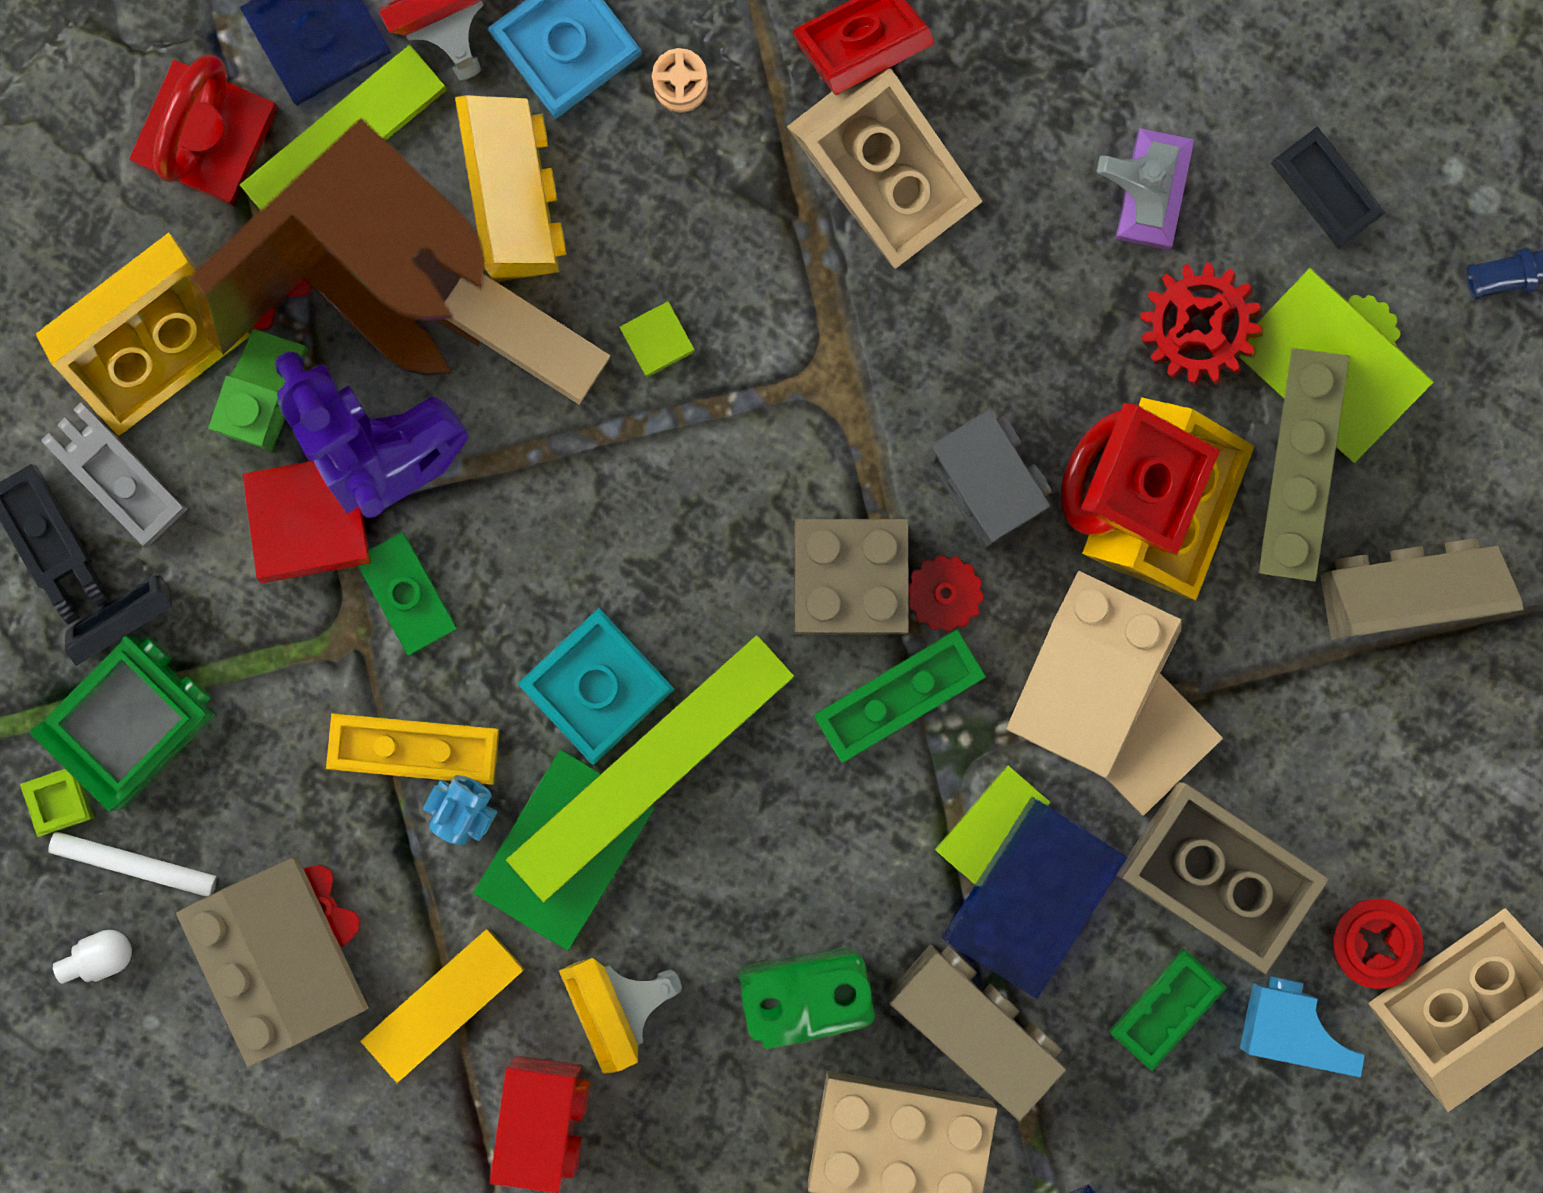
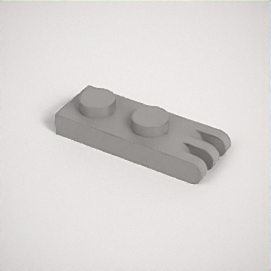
(116, 476)

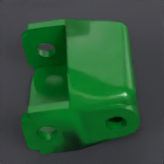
(816, 997)

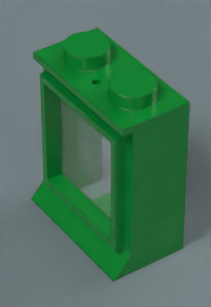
(124, 722)

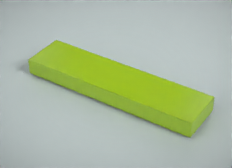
(384, 101)

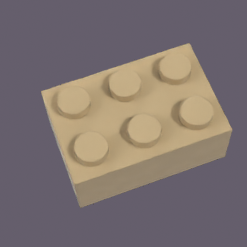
(899, 1139)

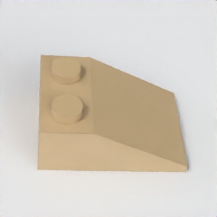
(885, 165)
(1094, 674)

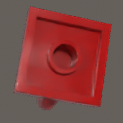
(203, 130)
(1144, 480)

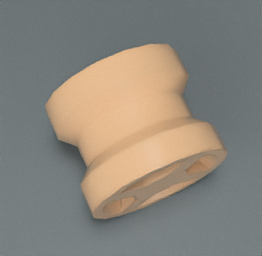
(679, 68)

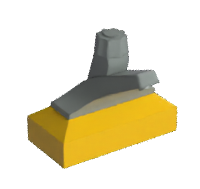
(615, 1008)

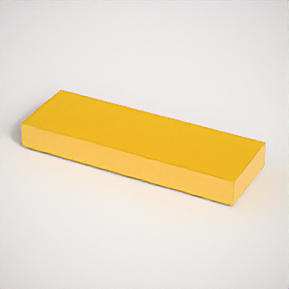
(412, 748)
(442, 1005)

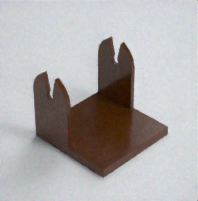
(364, 239)

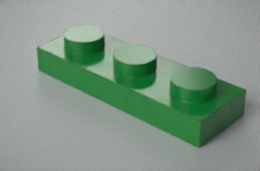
(899, 696)

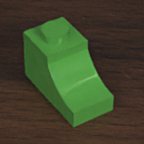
(249, 399)

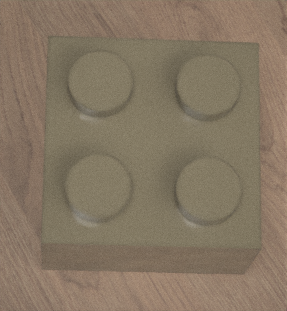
(851, 576)

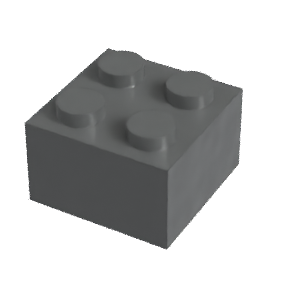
(989, 478)

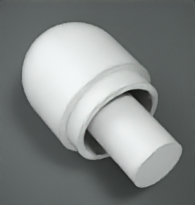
(95, 957)

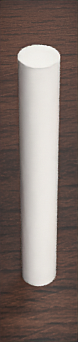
(132, 864)

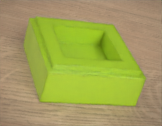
(657, 339)
(56, 802)

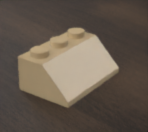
(1469, 1010)

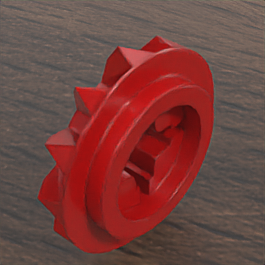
(1403, 939)

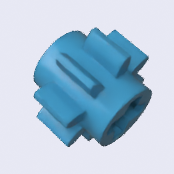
(459, 810)

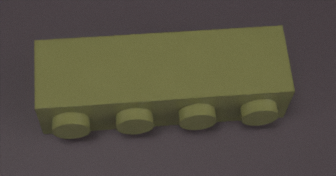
(1304, 464)

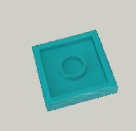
(596, 686)

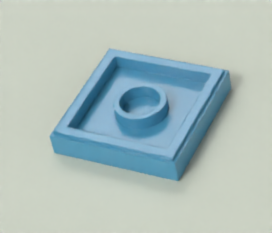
(564, 48)

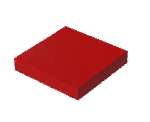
(861, 40)
(300, 524)

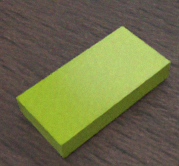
(987, 823)

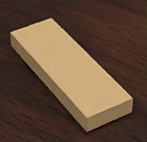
(527, 337)

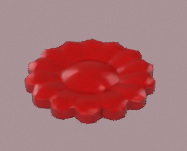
(945, 593)

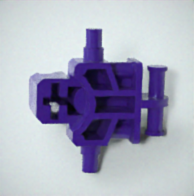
(364, 458)

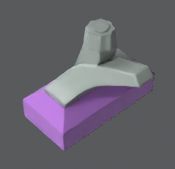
(1152, 187)

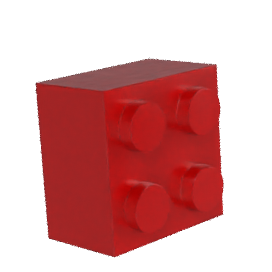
(537, 1124)

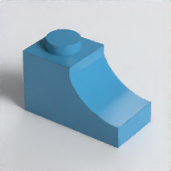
(1286, 1028)

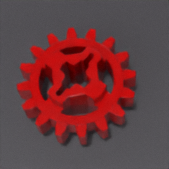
(1221, 311)

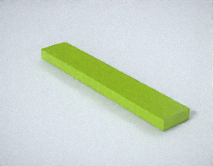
(649, 769)

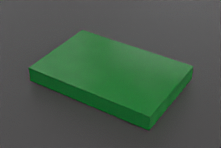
(570, 907)

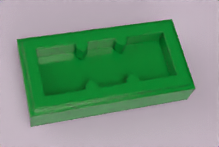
(407, 594)
(1167, 1009)

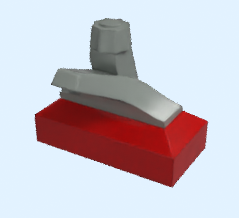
(439, 22)

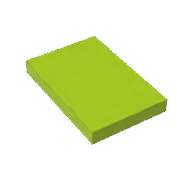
(1379, 375)

